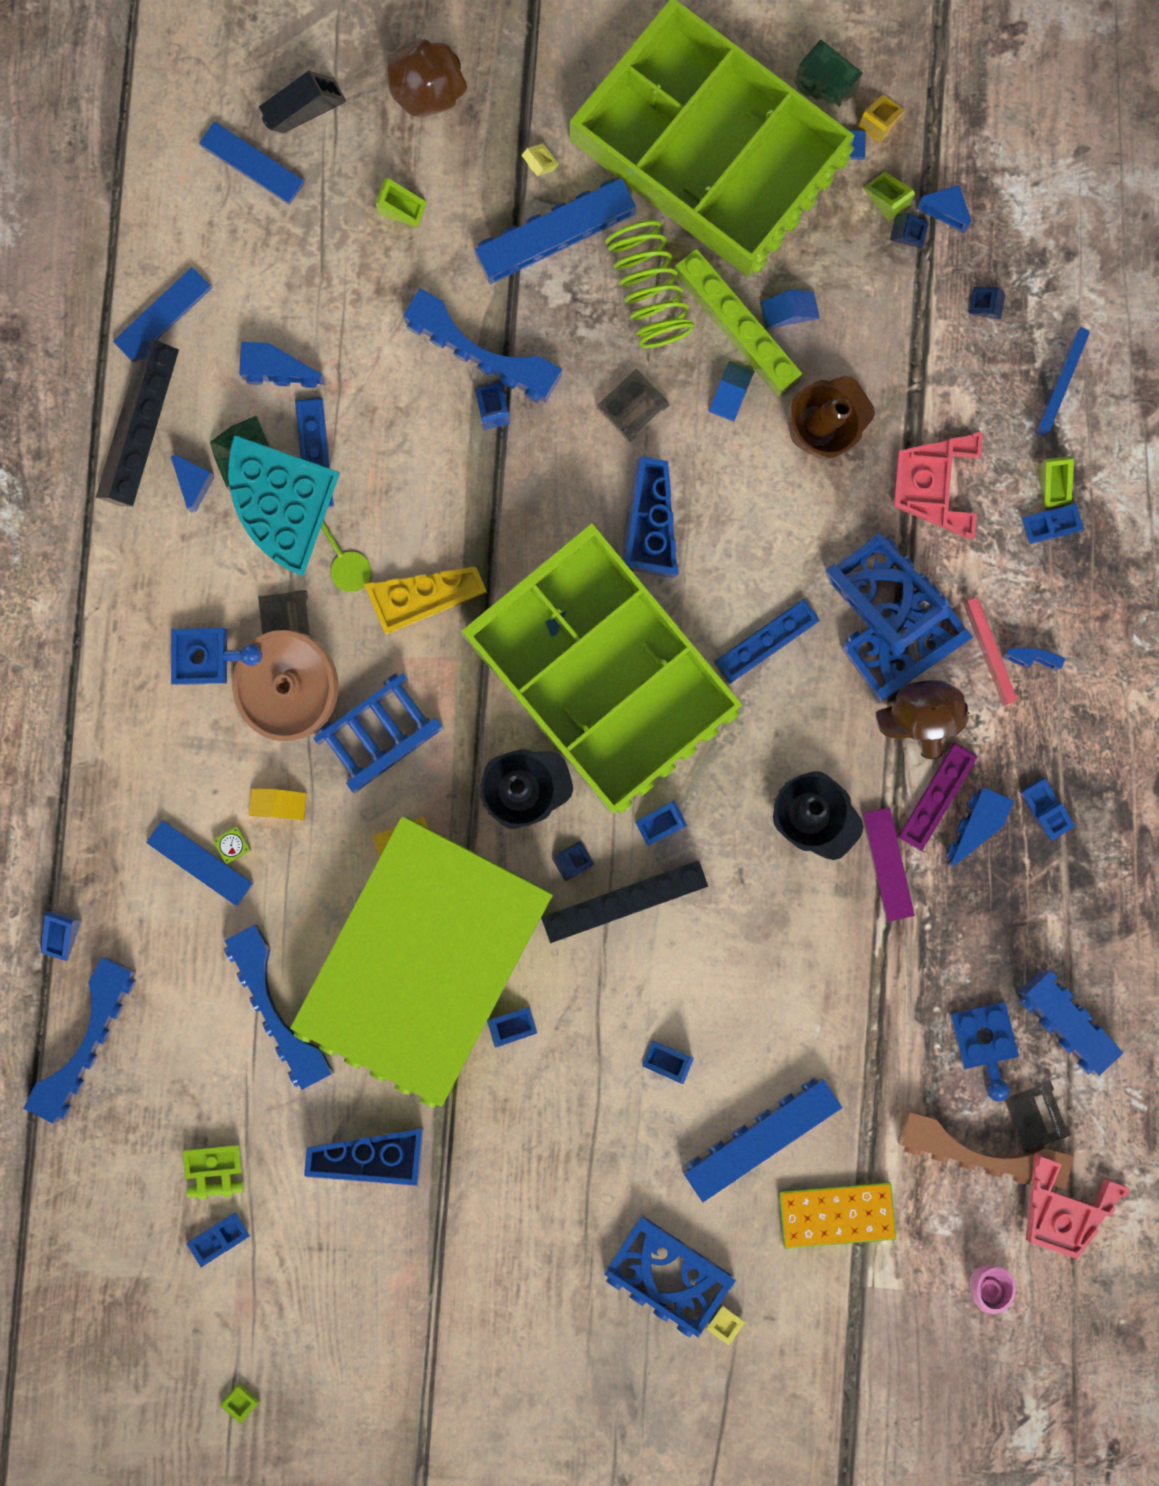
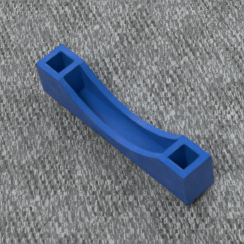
(530, 374)
(251, 955)
(107, 988)

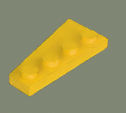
(420, 597)

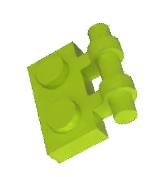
(213, 1162)

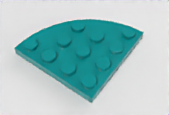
(279, 500)

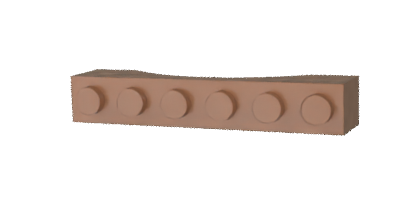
(927, 1135)

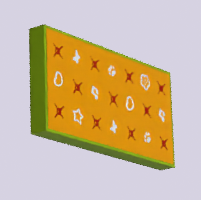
(837, 1215)

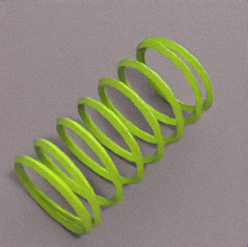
(654, 329)

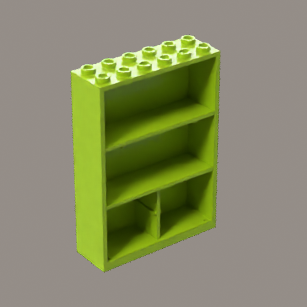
(711, 138)
(616, 682)
(421, 962)

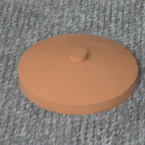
(289, 689)

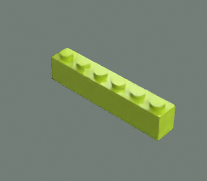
(737, 323)

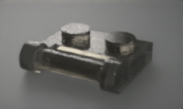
(626, 399)
(275, 611)
(1028, 1120)

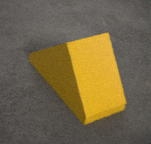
(880, 118)
(277, 804)

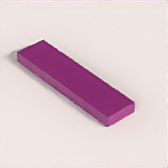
(937, 796)
(888, 864)

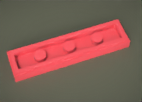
(990, 651)

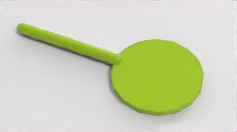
(349, 569)

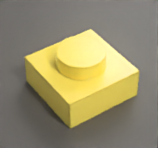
(540, 159)
(725, 1325)

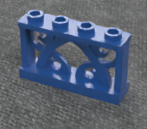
(888, 628)
(896, 679)
(708, 1275)

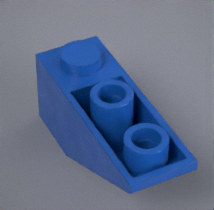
(268, 363)
(984, 819)

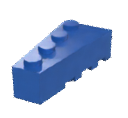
(649, 531)
(1069, 1022)
(376, 1159)

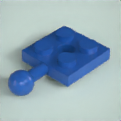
(214, 666)
(998, 1049)

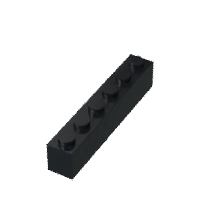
(137, 423)
(624, 901)

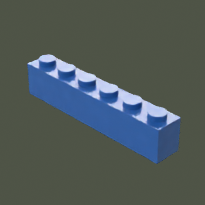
(555, 230)
(762, 1139)

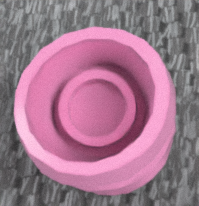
(992, 1288)

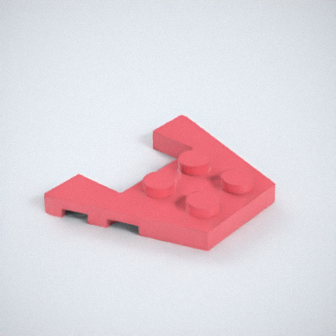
(925, 478)
(1063, 1221)

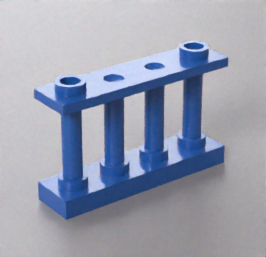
(380, 759)

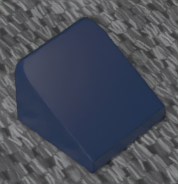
(909, 230)
(987, 302)
(573, 861)

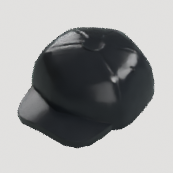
(525, 787)
(817, 815)

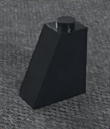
(301, 102)

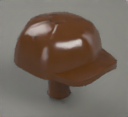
(425, 78)
(829, 417)
(925, 713)

